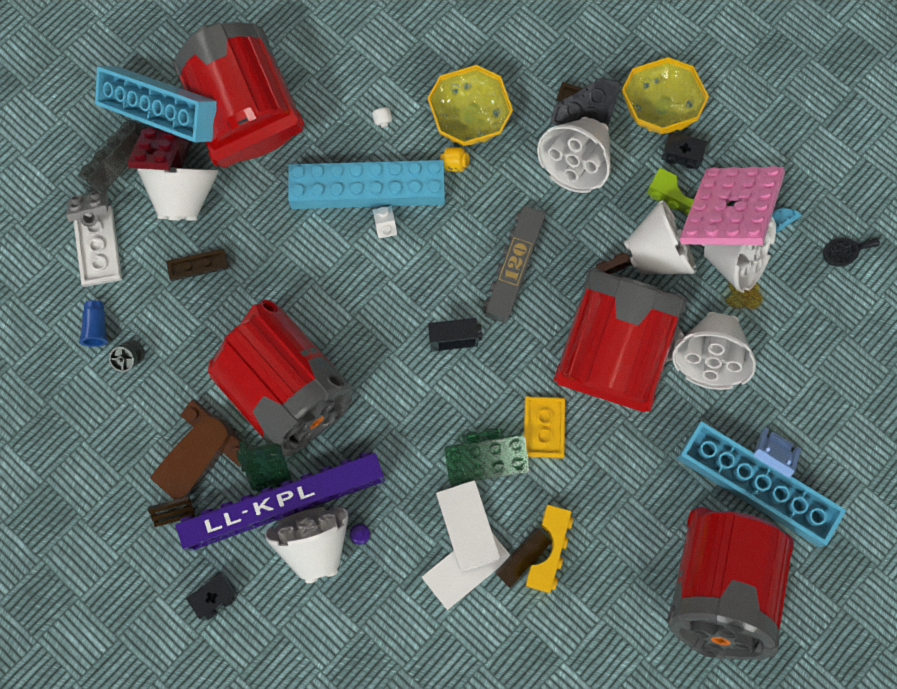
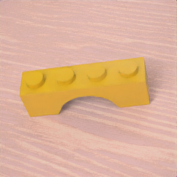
(555, 522)

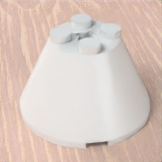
(576, 154)
(178, 191)
(657, 245)
(742, 262)
(715, 353)
(310, 541)

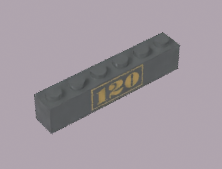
(515, 264)

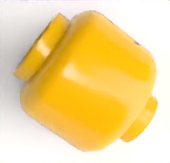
(455, 159)

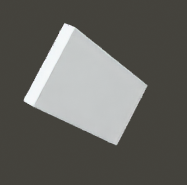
(98, 250)
(468, 526)
(451, 584)

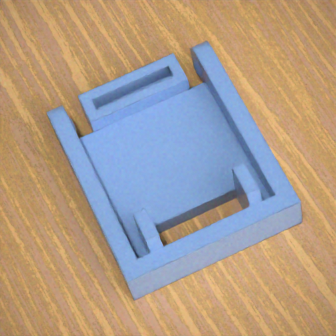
(776, 453)

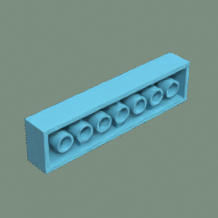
(155, 103)
(366, 184)
(761, 485)

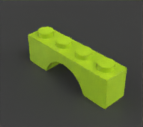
(665, 188)

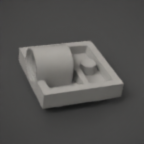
(91, 203)

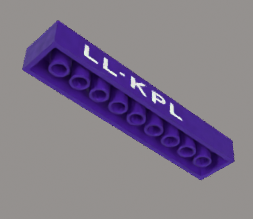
(279, 502)

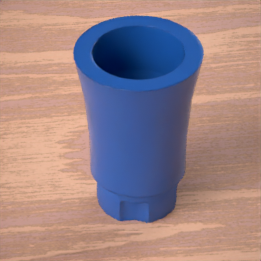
(93, 325)

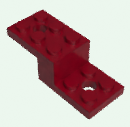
(158, 150)

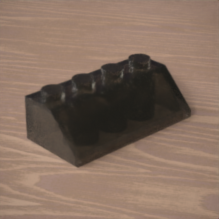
(111, 159)

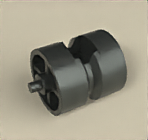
(126, 356)

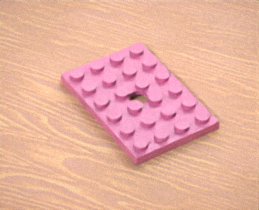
(745, 222)

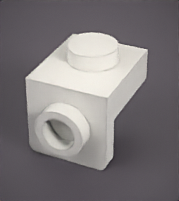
(384, 222)

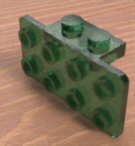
(486, 456)
(263, 465)

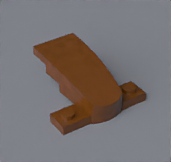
(196, 451)

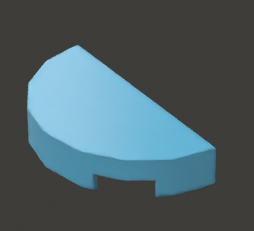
(784, 217)

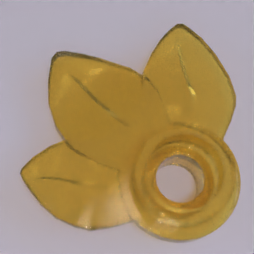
(741, 300)

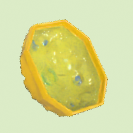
(664, 95)
(470, 105)

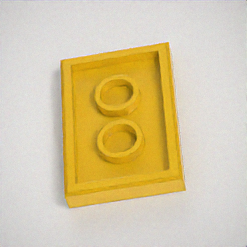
(544, 426)

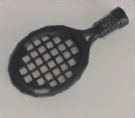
(874, 242)

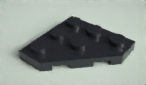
(592, 101)

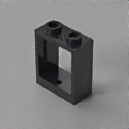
(454, 334)

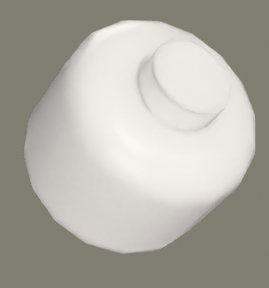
(382, 117)

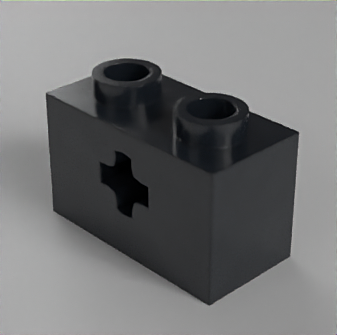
(692, 148)
(200, 599)

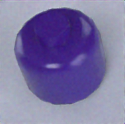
(360, 534)

